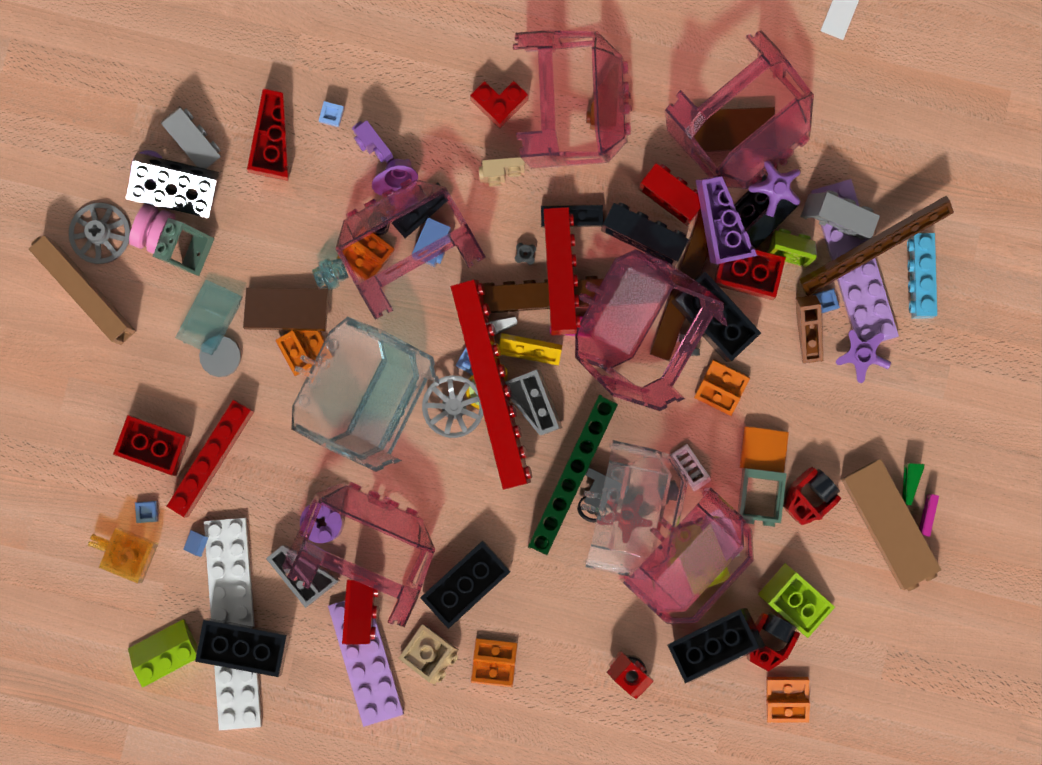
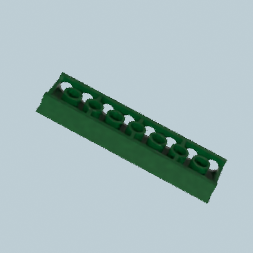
(572, 475)

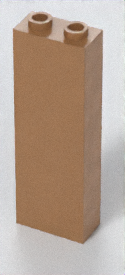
(81, 289)
(891, 525)

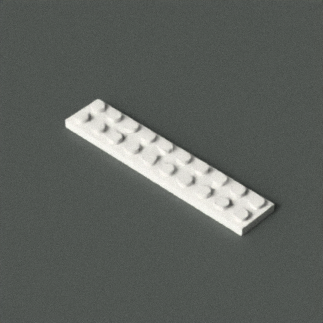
(232, 602)

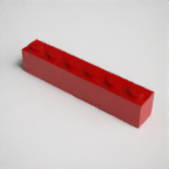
(560, 271)
(210, 459)

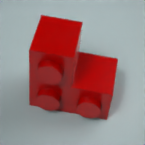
(499, 107)

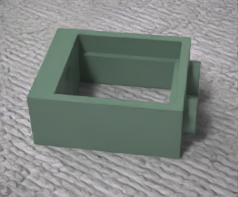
(200, 243)
(766, 475)

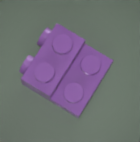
(369, 140)

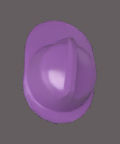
(394, 174)

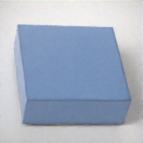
(828, 300)
(146, 511)
(195, 543)

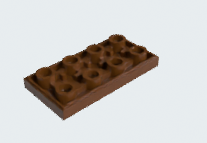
(731, 127)
(286, 309)

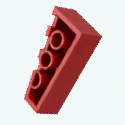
(268, 146)

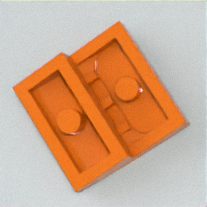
(368, 255)
(300, 343)
(722, 387)
(764, 449)
(494, 662)
(787, 699)

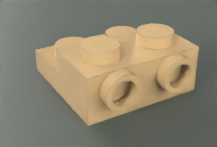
(493, 170)
(429, 655)

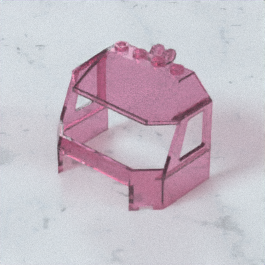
(610, 96)
(770, 142)
(388, 209)
(624, 314)
(375, 513)
(692, 559)

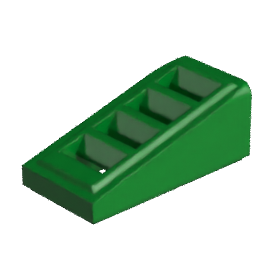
(911, 479)

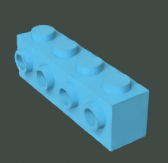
(922, 276)

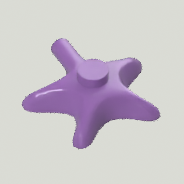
(776, 187)
(863, 354)

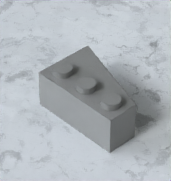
(191, 138)
(841, 214)
(534, 401)
(321, 583)

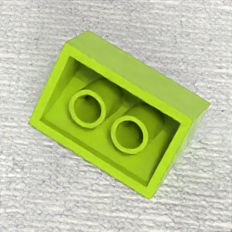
(163, 653)

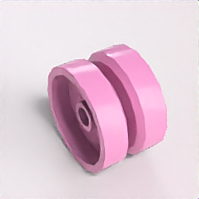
(148, 227)

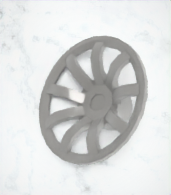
(99, 232)
(452, 406)

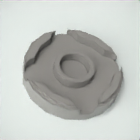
(224, 359)

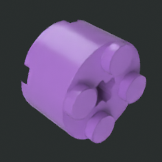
(326, 533)

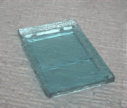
(209, 317)

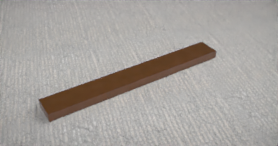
(877, 245)
(673, 318)

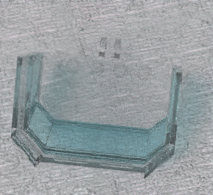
(361, 392)

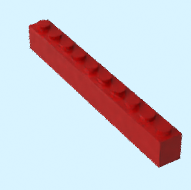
(491, 384)

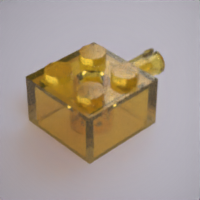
(115, 555)

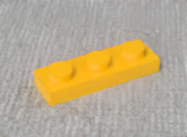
(530, 349)

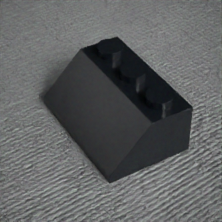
(752, 211)

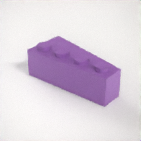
(722, 222)

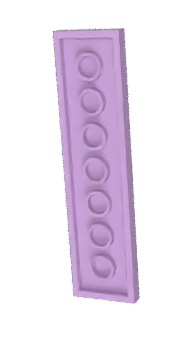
(862, 287)

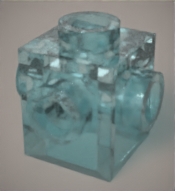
(330, 274)

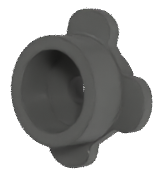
(529, 258)

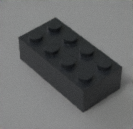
(644, 234)
(726, 340)
(465, 584)
(716, 645)
(242, 647)

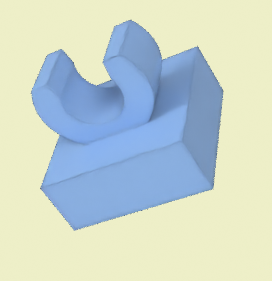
(331, 114)
(464, 362)

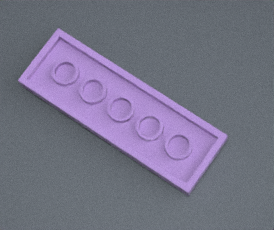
(368, 673)

